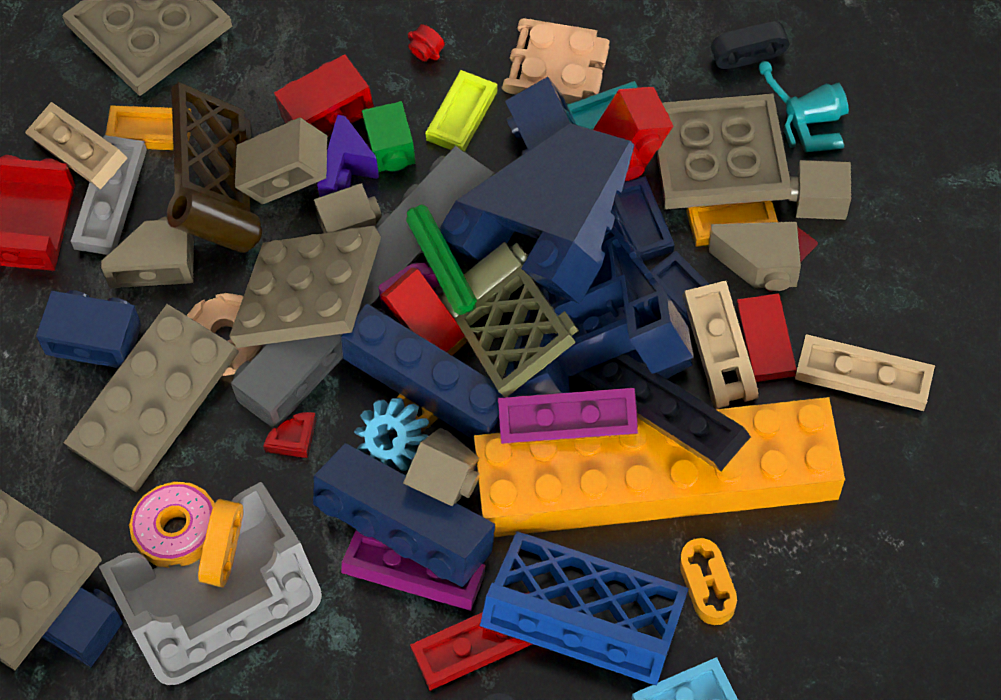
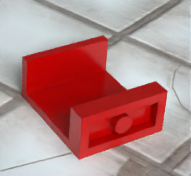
(33, 211)

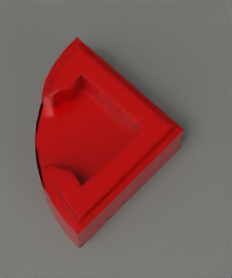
(292, 436)

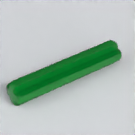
(441, 259)

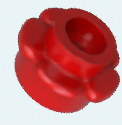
(425, 43)

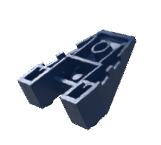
(553, 194)
(617, 315)

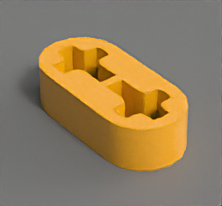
(220, 543)
(698, 584)

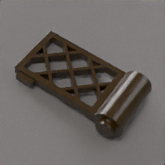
(209, 210)

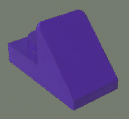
(346, 157)

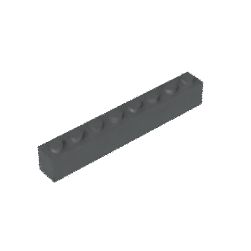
(290, 370)

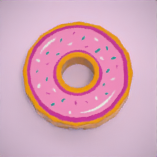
(159, 507)

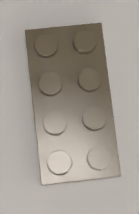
(151, 397)

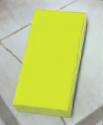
(461, 111)

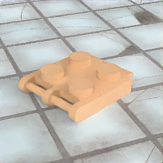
(563, 53)

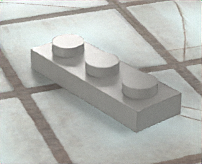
(106, 209)

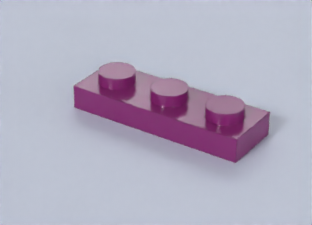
(568, 415)
(380, 564)

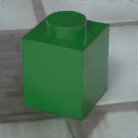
(389, 136)

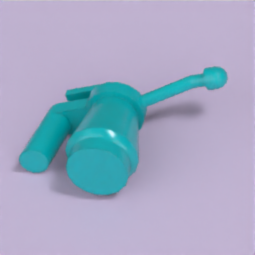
(818, 106)

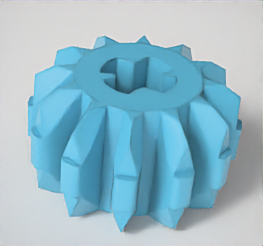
(382, 423)

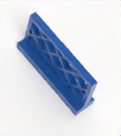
(575, 630)

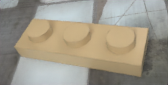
(76, 145)
(865, 372)

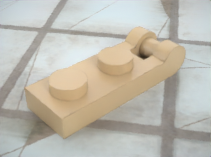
(720, 343)

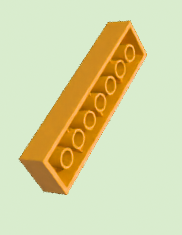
(651, 477)

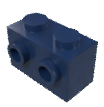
(88, 328)

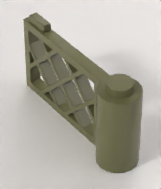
(492, 284)

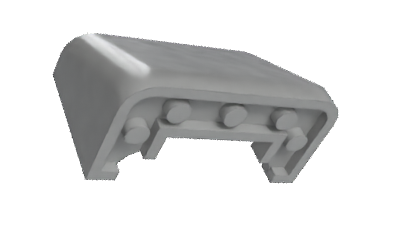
(196, 625)

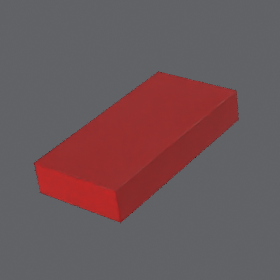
(422, 310)
(766, 337)

